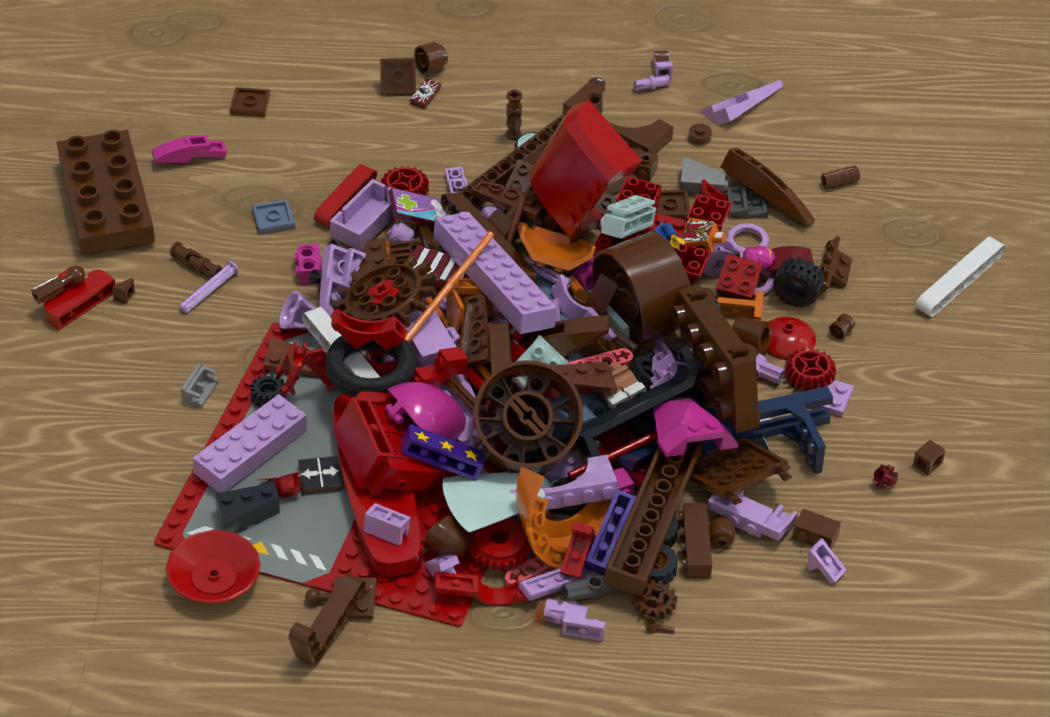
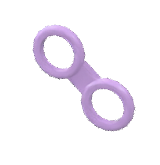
(746, 227)

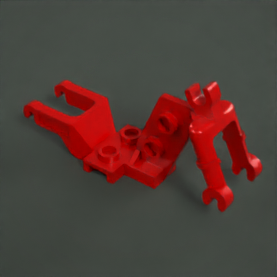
(315, 359)

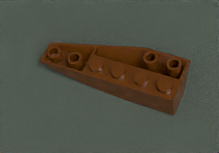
(766, 184)

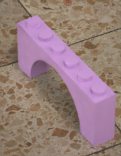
(594, 485)

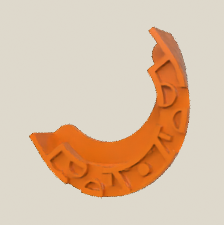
(548, 537)

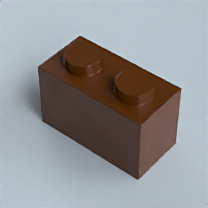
(813, 526)

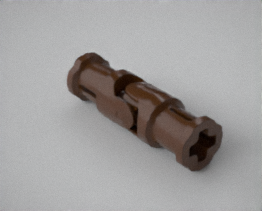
(514, 114)
(194, 259)

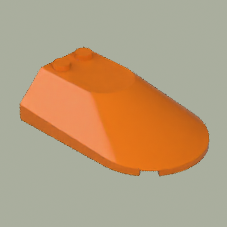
(554, 248)

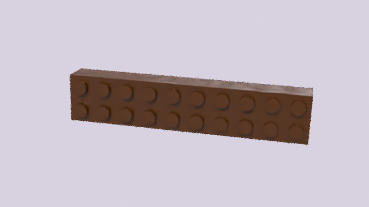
(651, 519)

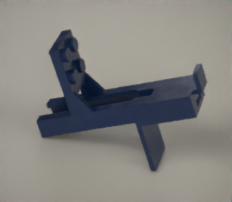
(798, 427)

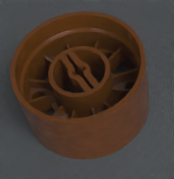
(647, 284)
(514, 405)

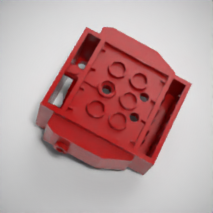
(374, 447)

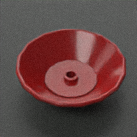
(213, 566)

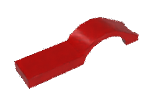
(471, 586)

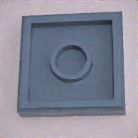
(273, 217)

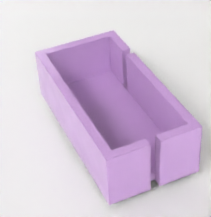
(363, 216)

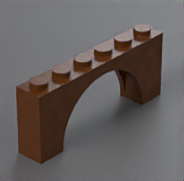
(645, 138)

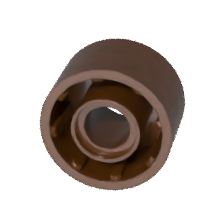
(430, 57)

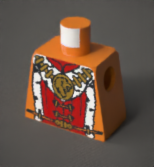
(702, 234)

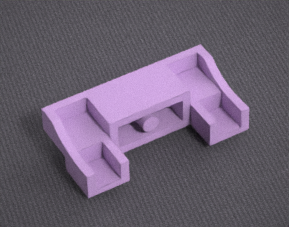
(754, 517)

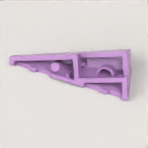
(733, 107)
(336, 271)
(662, 364)

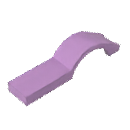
(571, 308)

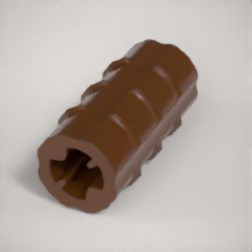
(840, 177)

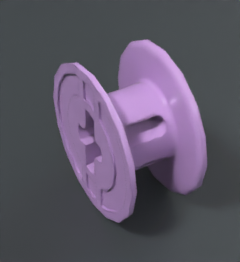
(717, 258)

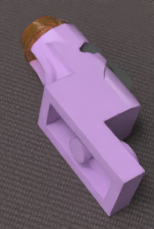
(572, 617)

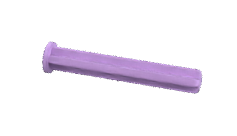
(209, 287)

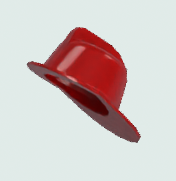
(287, 484)

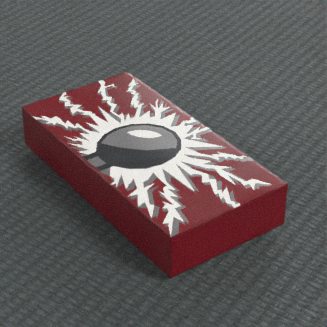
(425, 93)

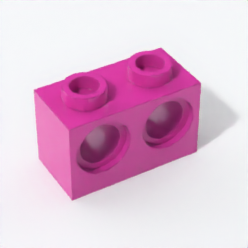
(307, 258)

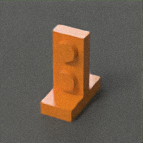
(742, 308)

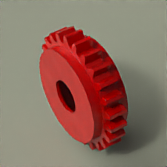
(486, 550)

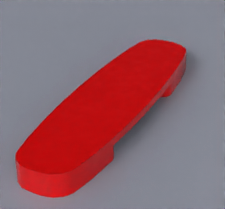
(383, 555)

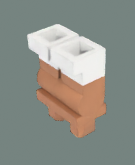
(626, 383)

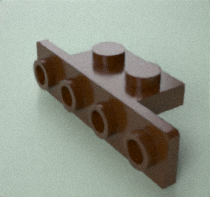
(835, 265)

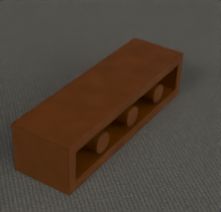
(696, 540)

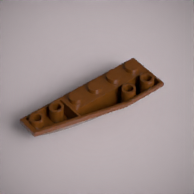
(570, 334)

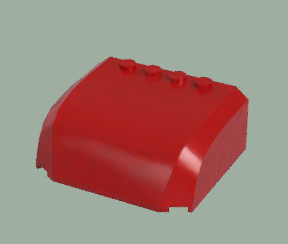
(579, 167)

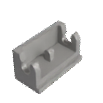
(199, 386)

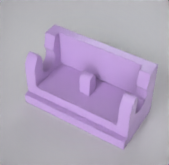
(386, 524)

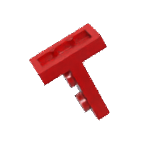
(578, 550)

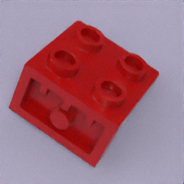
(738, 278)

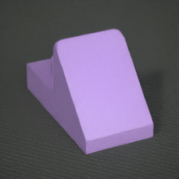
(823, 558)
(443, 563)

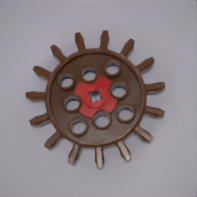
(388, 291)

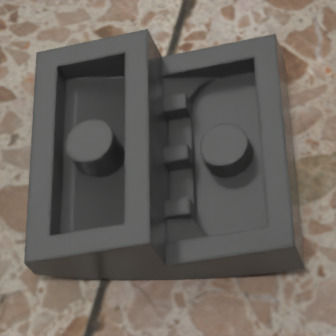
(746, 203)

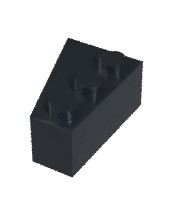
(246, 505)

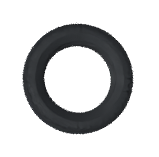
(352, 384)

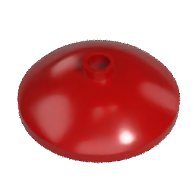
(790, 335)

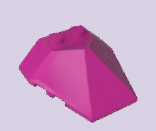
(685, 421)

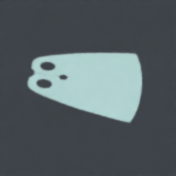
(482, 500)

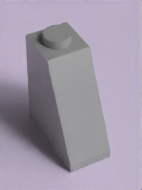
(695, 172)

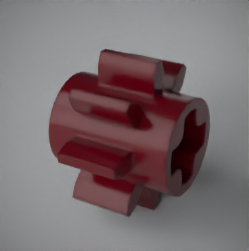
(885, 476)

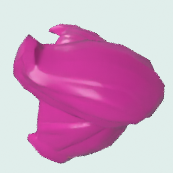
(760, 254)

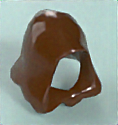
(447, 537)

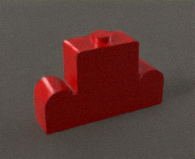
(78, 298)

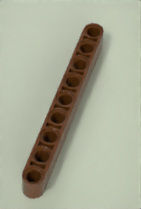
(456, 203)

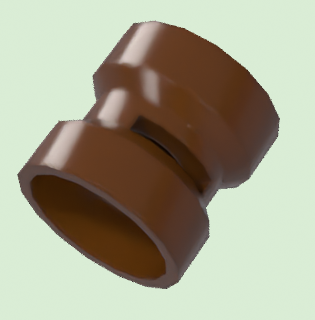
(842, 326)

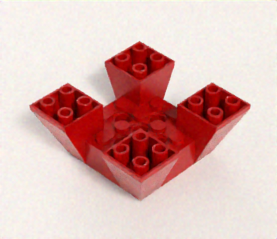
(703, 208)

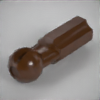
(56, 285)

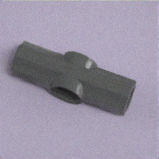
(587, 588)

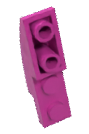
(184, 148)

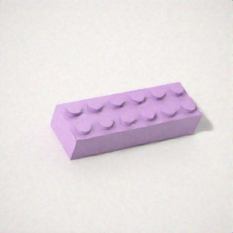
(249, 444)

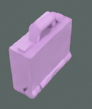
(430, 339)

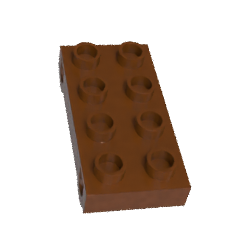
(105, 191)
(727, 363)

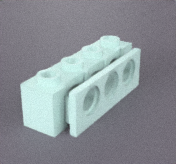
(628, 216)

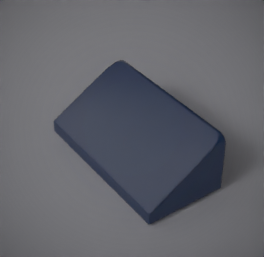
(637, 457)

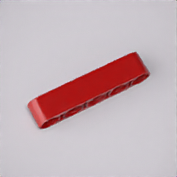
(344, 193)

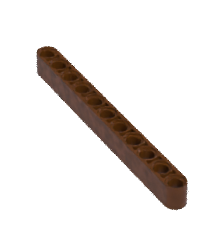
(528, 152)

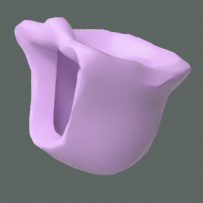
(292, 311)

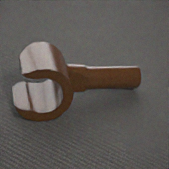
(652, 626)

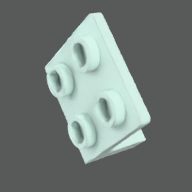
(543, 352)

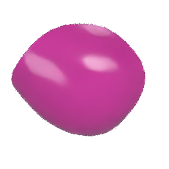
(428, 408)

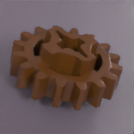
(654, 600)

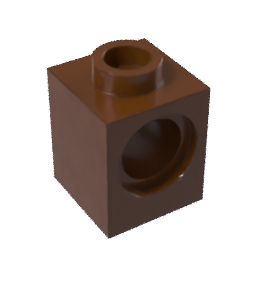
(929, 457)

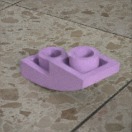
(455, 179)

